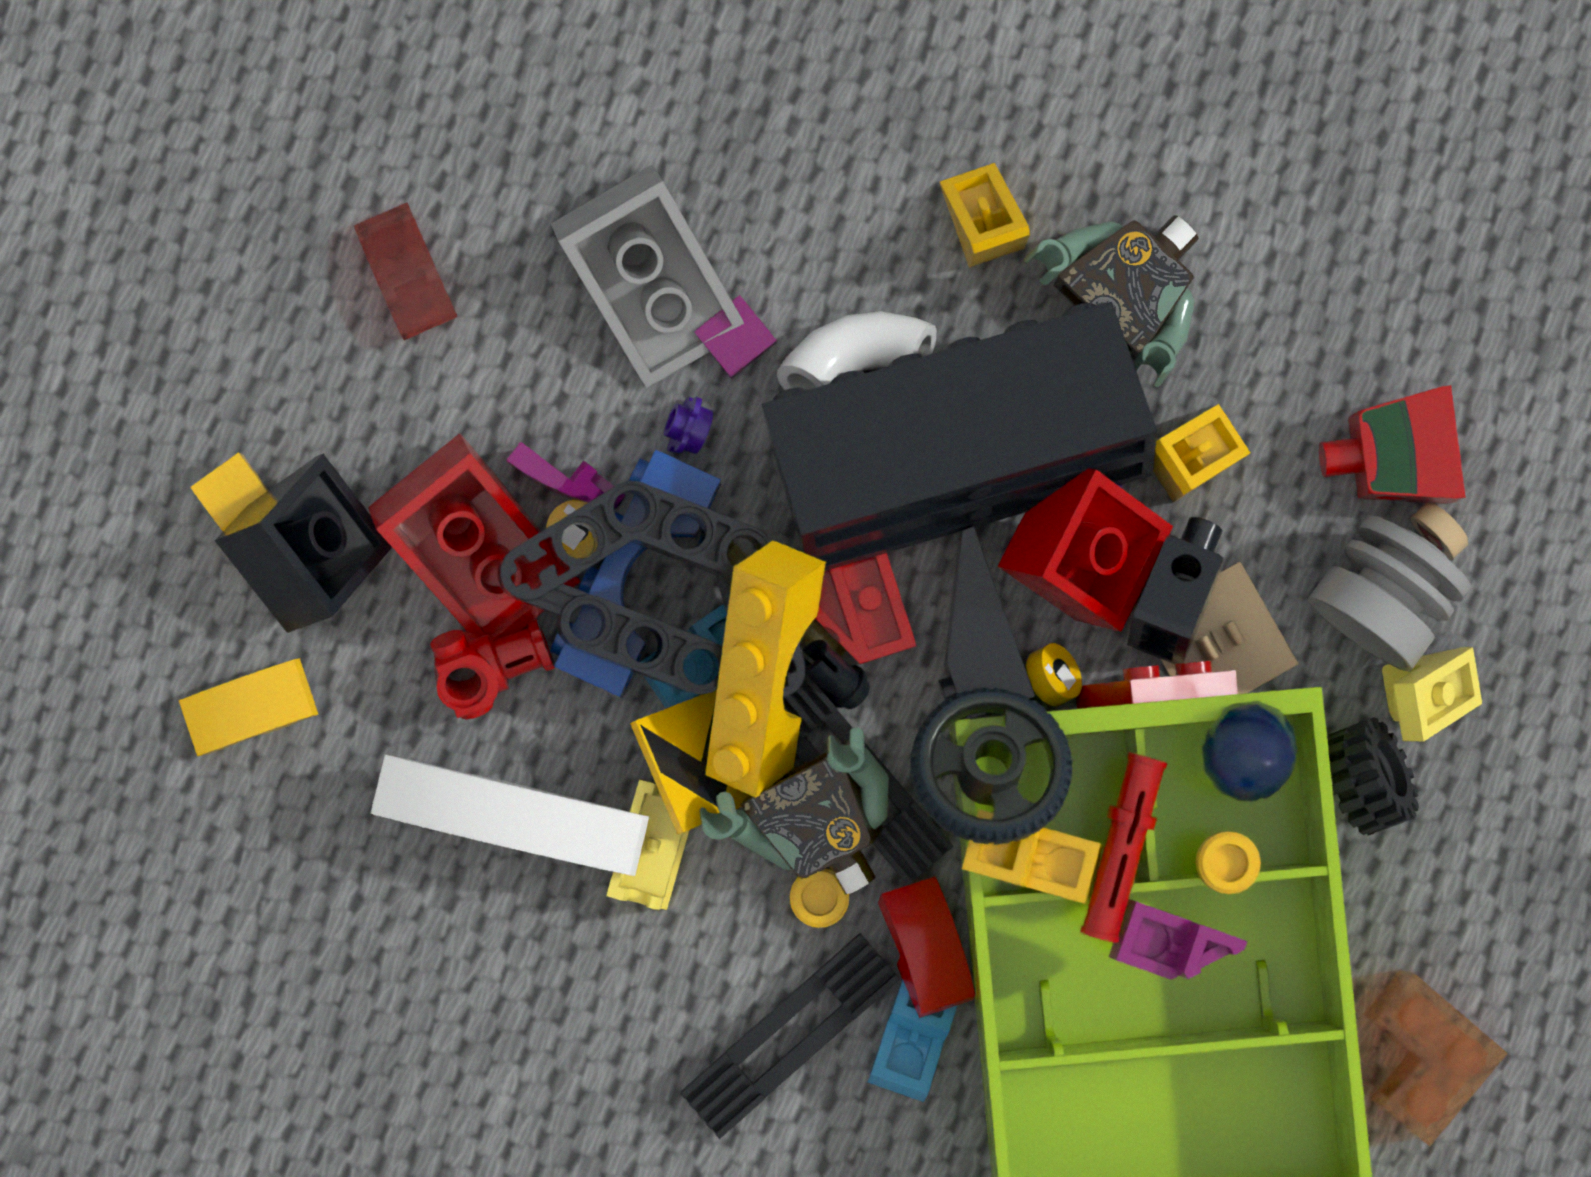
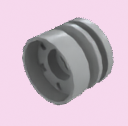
(1396, 583)

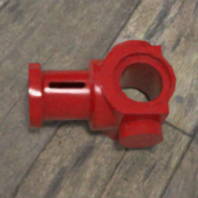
(491, 660)

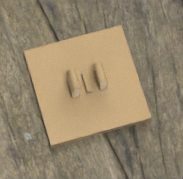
(1239, 634)

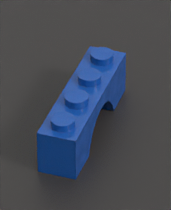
(609, 581)

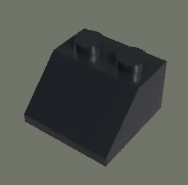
(304, 545)

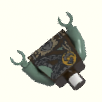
(1136, 275)
(813, 814)

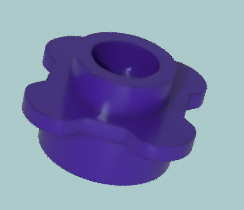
(688, 426)

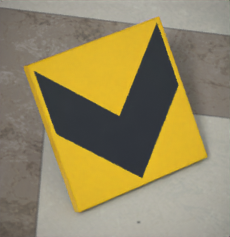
(677, 755)

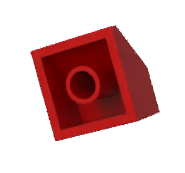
(1087, 549)

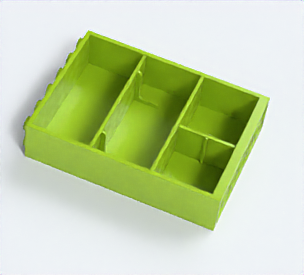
(1154, 1074)

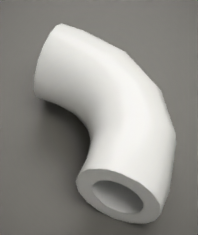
(854, 343)

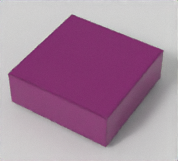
(740, 345)

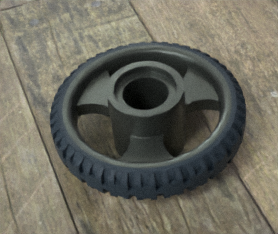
(1024, 724)

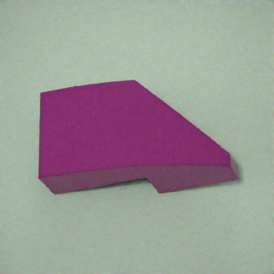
(583, 484)
(1169, 943)

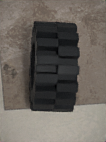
(1371, 777)

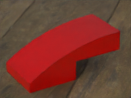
(928, 947)

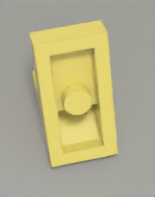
(1434, 692)

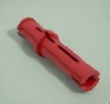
(1123, 847)

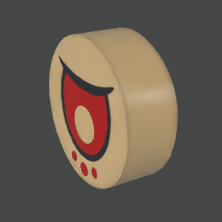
(1440, 529)

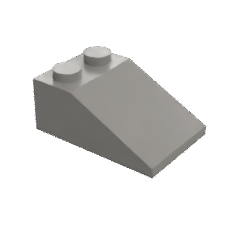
(645, 273)

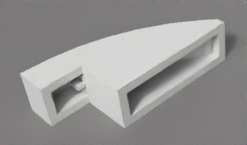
(509, 815)

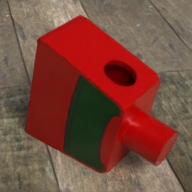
(1401, 450)

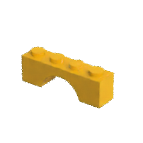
(768, 612)

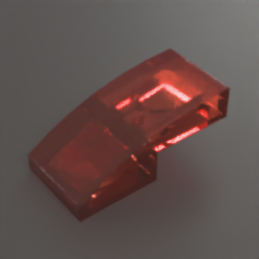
(405, 271)

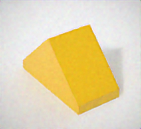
(985, 215)
(1197, 452)

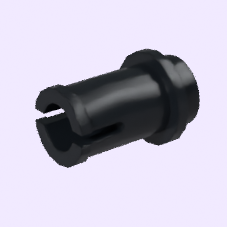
(844, 683)

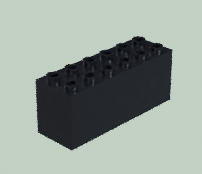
(959, 435)

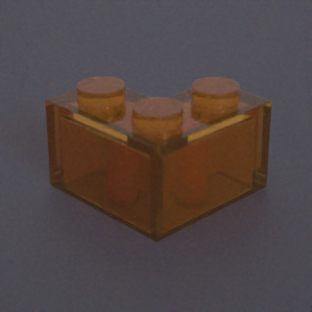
(1444, 1057)

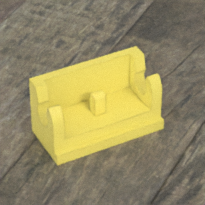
(659, 854)

